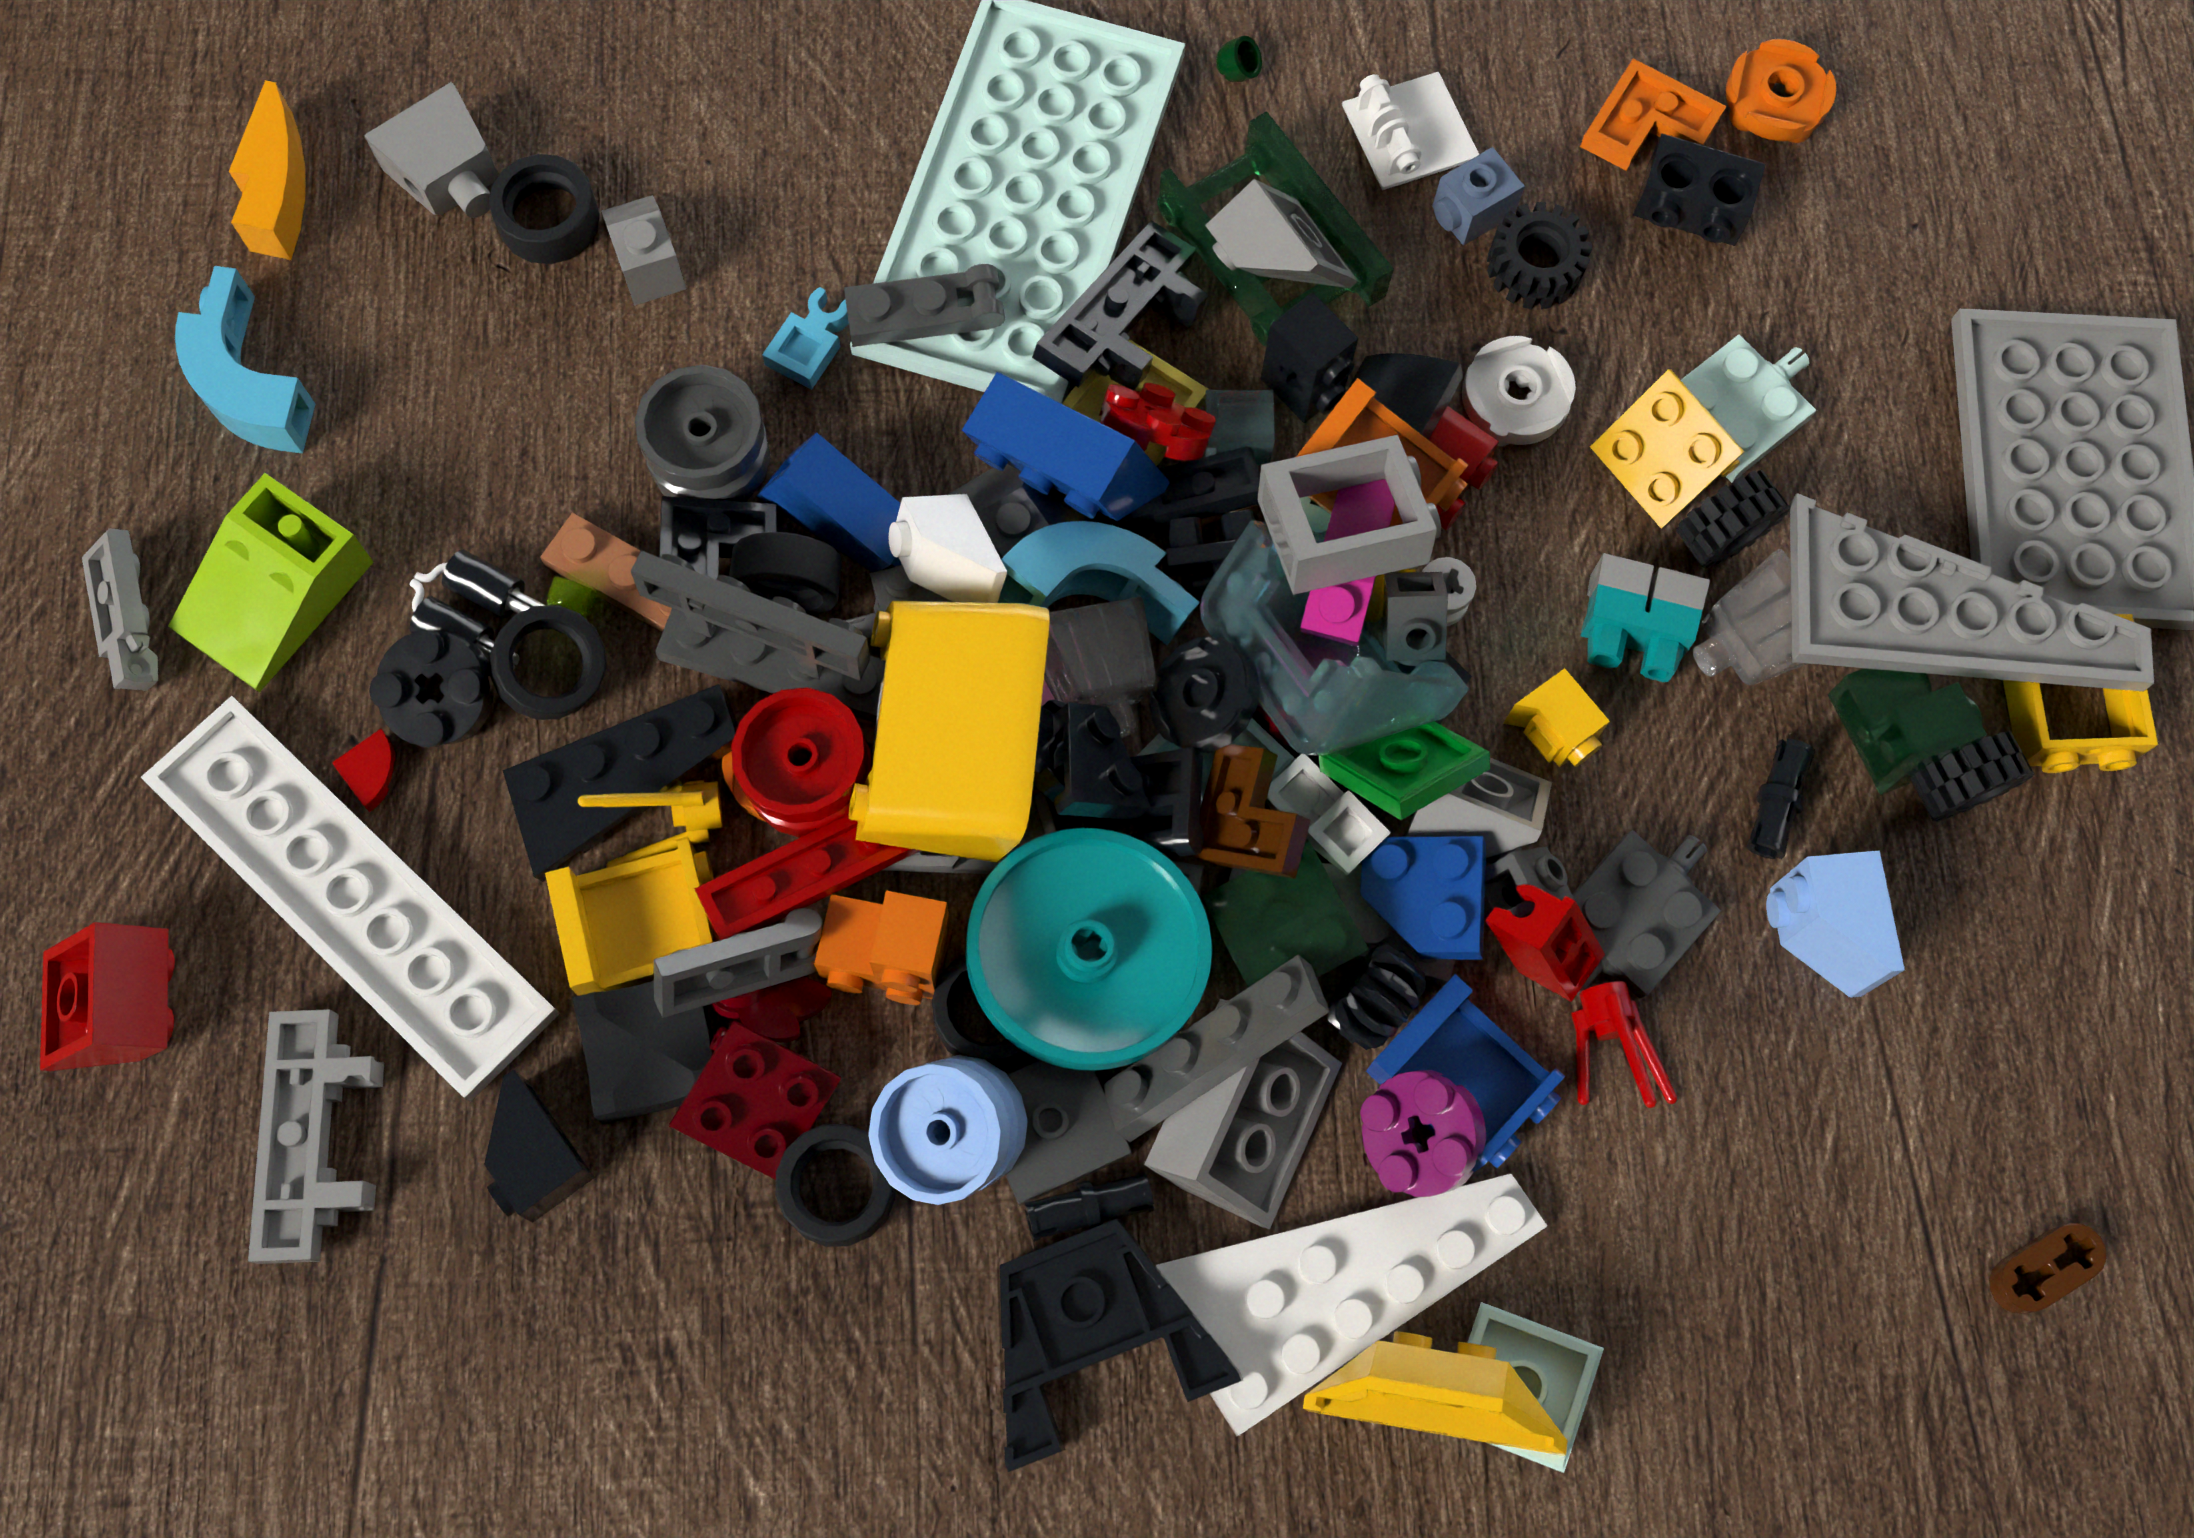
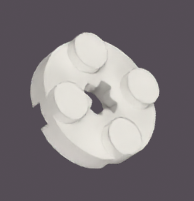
(1530, 366)

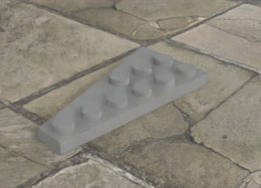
(1930, 611)

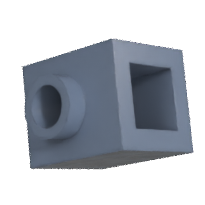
(1477, 196)

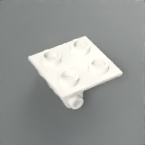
(1408, 128)

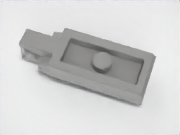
(118, 611)

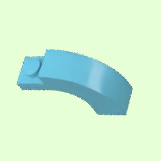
(250, 404)
(1099, 563)

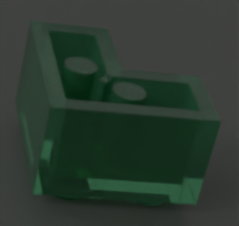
(1902, 723)

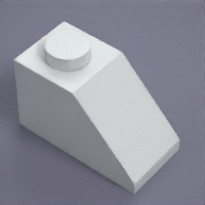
(947, 548)

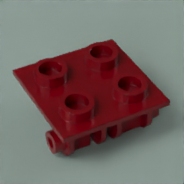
(753, 1098)

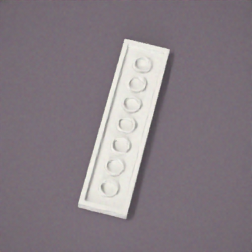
(351, 898)

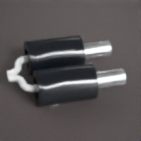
(477, 582)

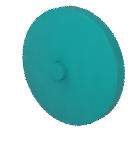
(1088, 949)

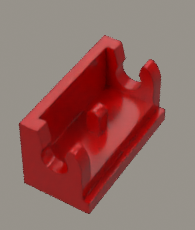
(1551, 943)

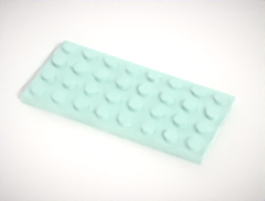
(1029, 176)

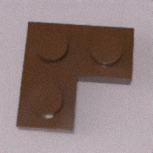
(1234, 817)

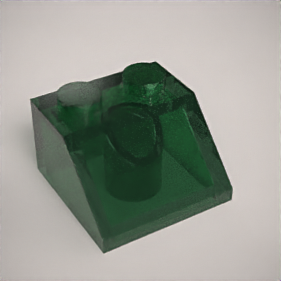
(1278, 917)

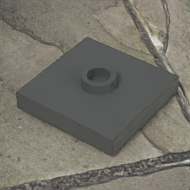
(1066, 1130)

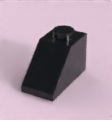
(530, 1154)

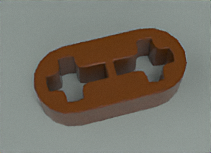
(2055, 1280)

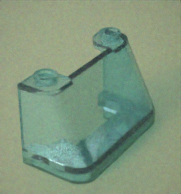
(1312, 687)

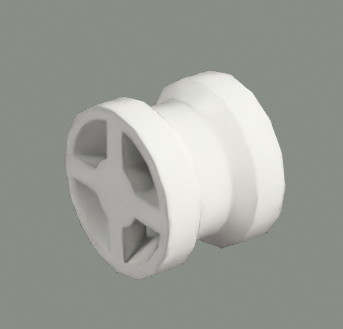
(1461, 580)

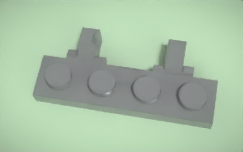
(292, 1182)

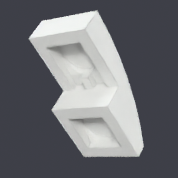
(1339, 822)

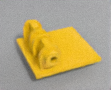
(1667, 449)

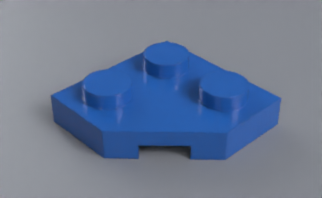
(1430, 893)

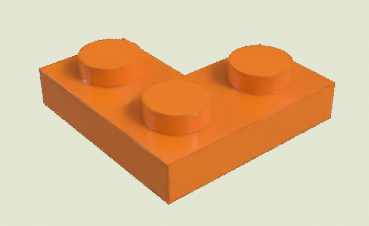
(1647, 104)

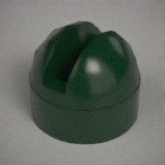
(1239, 59)

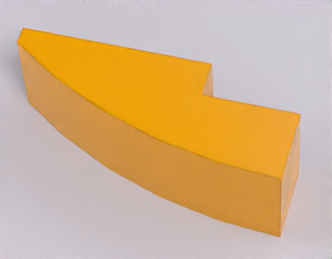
(271, 177)

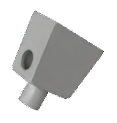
(437, 154)

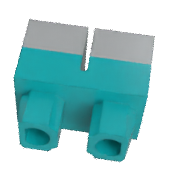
(1642, 615)

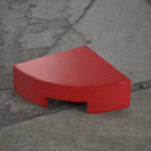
(368, 768)

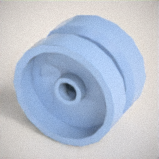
(947, 1129)

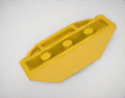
(1438, 1394)

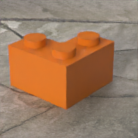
(885, 945)

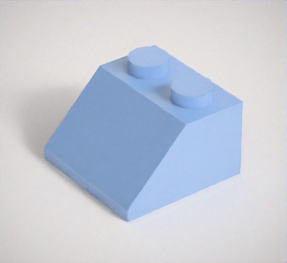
(1839, 920)

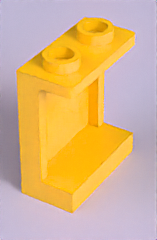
(628, 916)

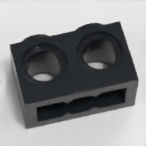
(1700, 183)

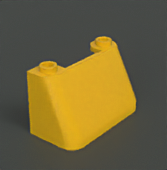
(955, 727)

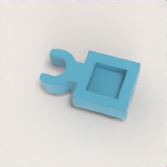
(807, 345)

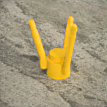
(692, 805)

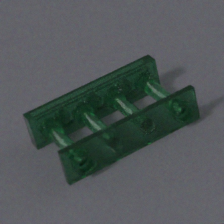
(1276, 157)

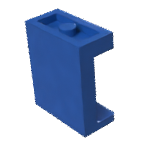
(1473, 1052)

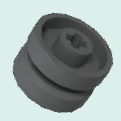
(703, 435)

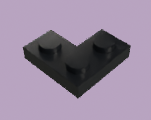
(709, 528)

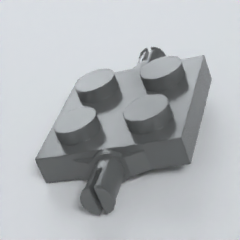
(1644, 910)

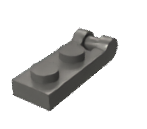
(924, 306)
(737, 964)

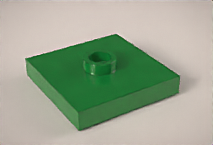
(1407, 767)

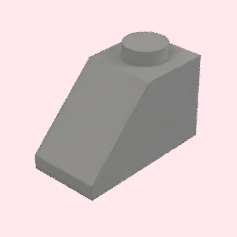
(644, 250)

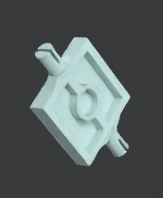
(1751, 398)

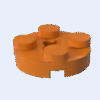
(1778, 117)

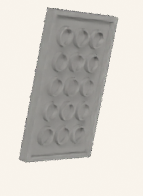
(2079, 458)

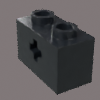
(1309, 358)

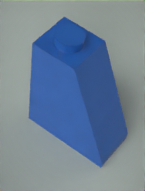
(835, 502)

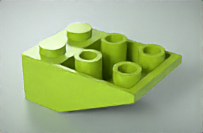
(267, 582)

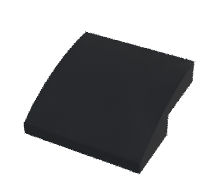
(1412, 386)

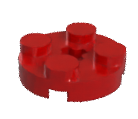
(1157, 419)

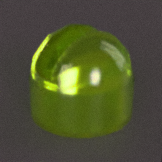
(571, 596)

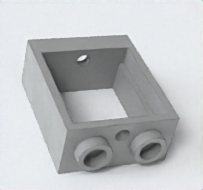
(1353, 557)

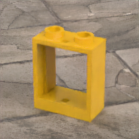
(2128, 718)

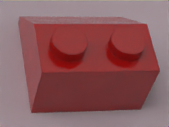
(106, 997)

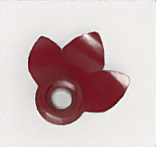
(777, 1008)

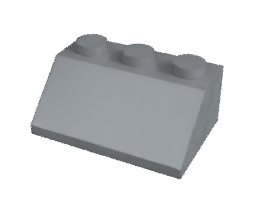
(1248, 1131)

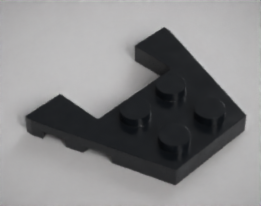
(1082, 1307)

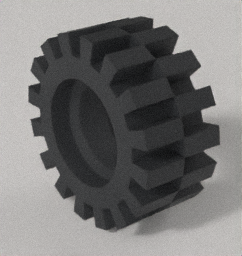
(1546, 230)
(1732, 518)
(1972, 776)

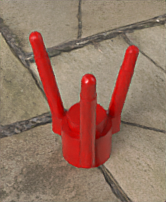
(1613, 1016)

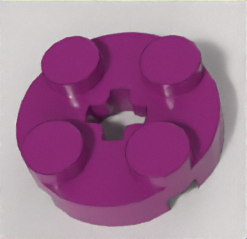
(1389, 1140)

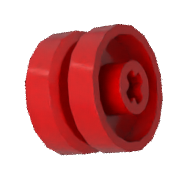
(784, 735)

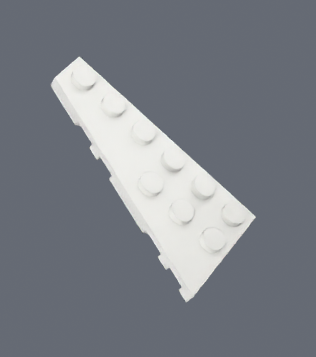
(1329, 1290)

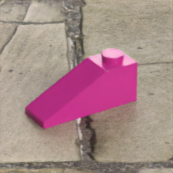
(1341, 609)

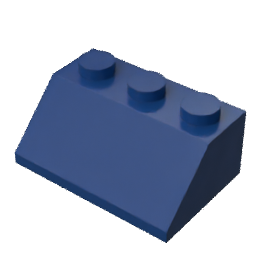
(1062, 450)

